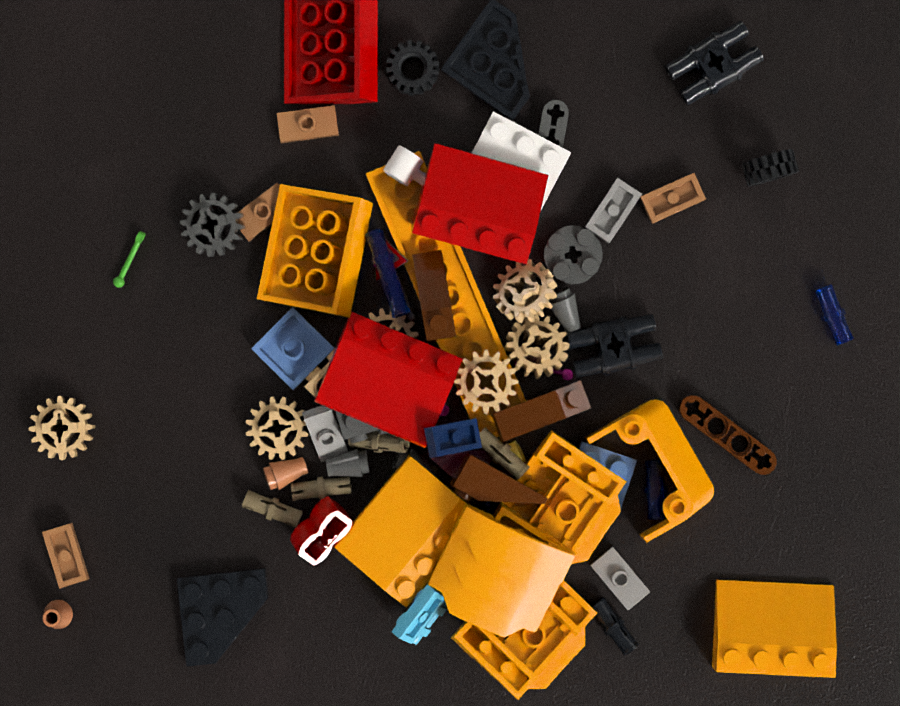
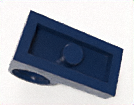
(453, 438)

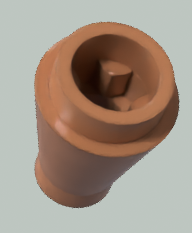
(284, 472)
(63, 612)

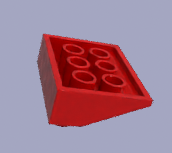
(330, 51)
(480, 203)
(388, 379)

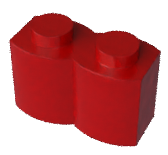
(325, 526)

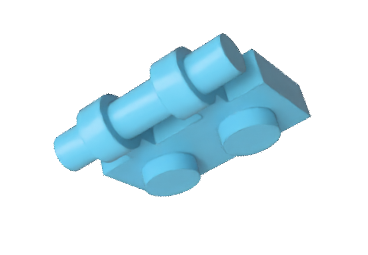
(420, 616)

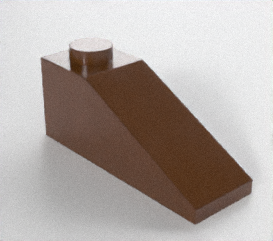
(434, 295)
(541, 411)
(487, 483)

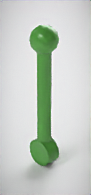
(119, 280)

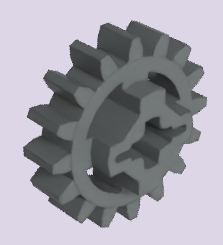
(209, 213)

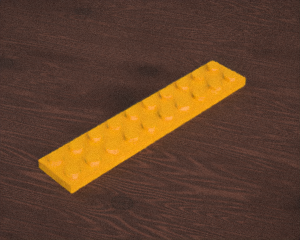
(470, 316)

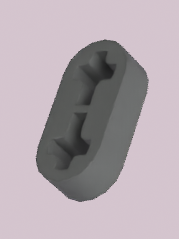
(560, 128)

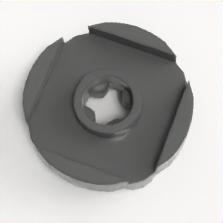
(587, 263)

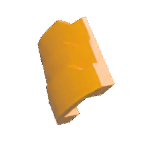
(579, 496)
(498, 574)
(528, 657)

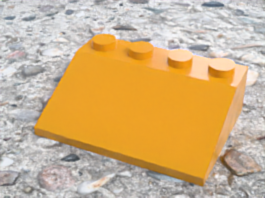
(315, 250)
(403, 531)
(774, 628)

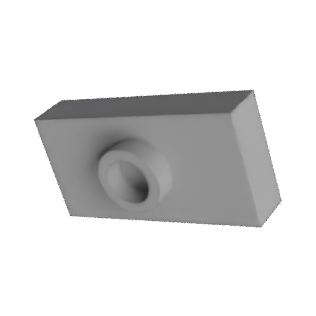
(613, 210)
(325, 432)
(620, 578)

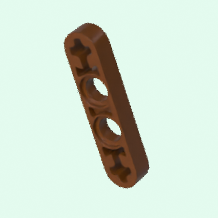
(728, 433)

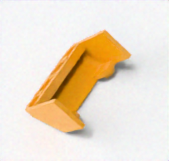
(658, 424)

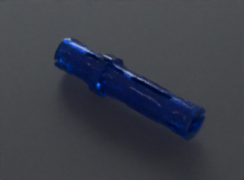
(385, 267)

